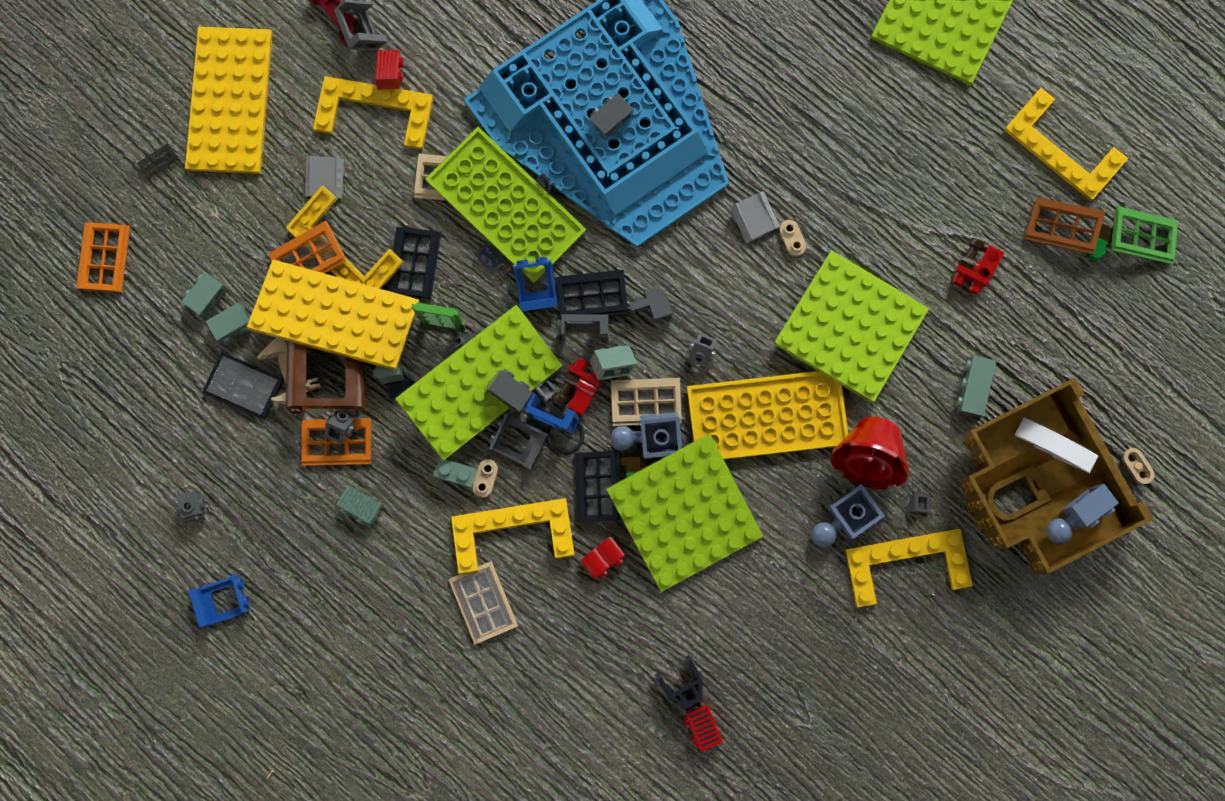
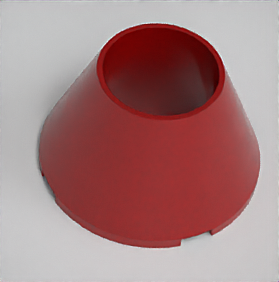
(872, 454)

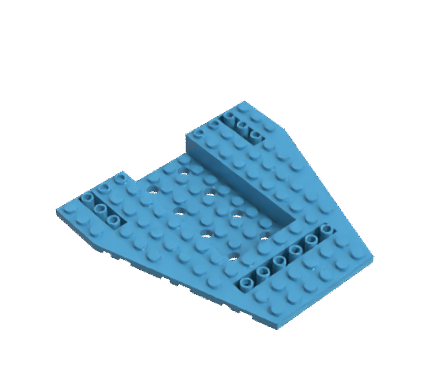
(545, 126)

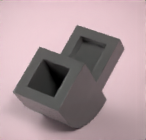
(656, 302)

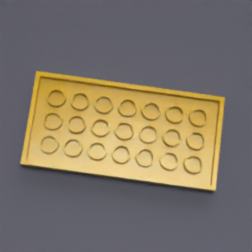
(229, 100)
(333, 314)
(769, 414)

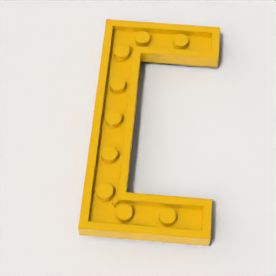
(336, 89)
(1084, 182)
(313, 212)
(549, 511)
(948, 542)

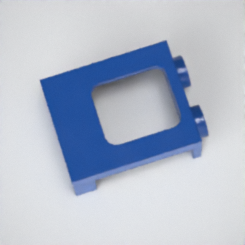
(538, 299)
(566, 425)
(204, 605)

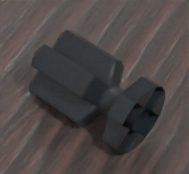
(544, 181)

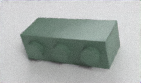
(975, 386)

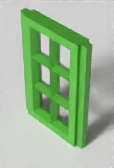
(1146, 218)
(438, 316)

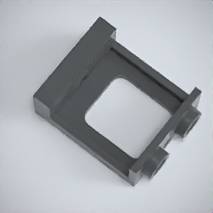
(359, 41)
(575, 321)
(533, 448)

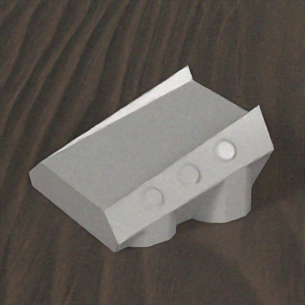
(324, 172)
(754, 217)

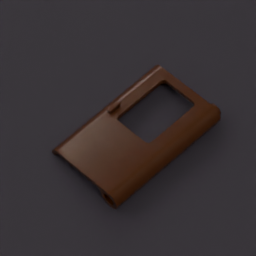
(296, 384)

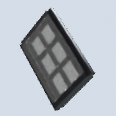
(420, 254)
(593, 294)
(242, 386)
(592, 477)

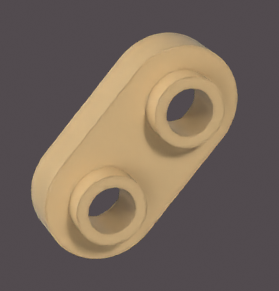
(792, 237)
(1138, 465)
(486, 478)

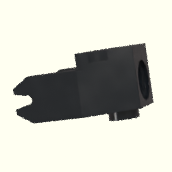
(694, 688)

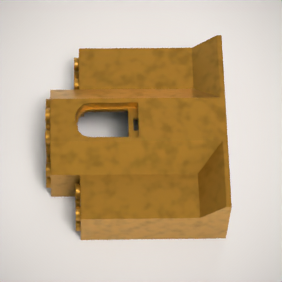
(1009, 458)

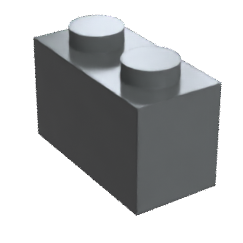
(611, 116)
(508, 390)

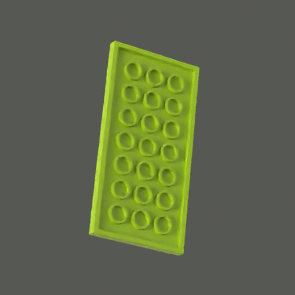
(505, 203)
(451, 399)

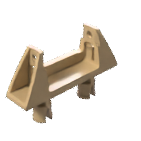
(279, 348)

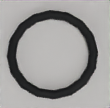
(569, 450)

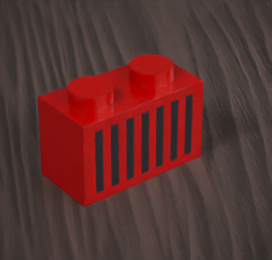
(704, 727)

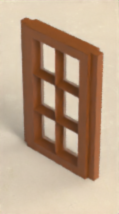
(1061, 207)

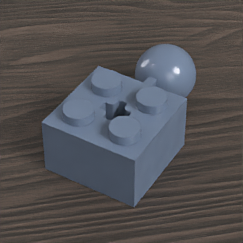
(623, 438)
(1082, 513)
(825, 533)

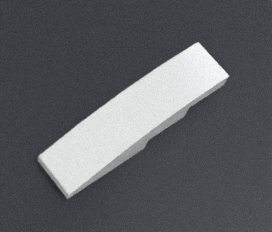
(1056, 445)

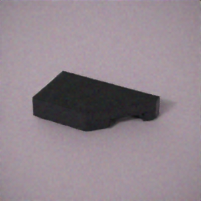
(398, 387)

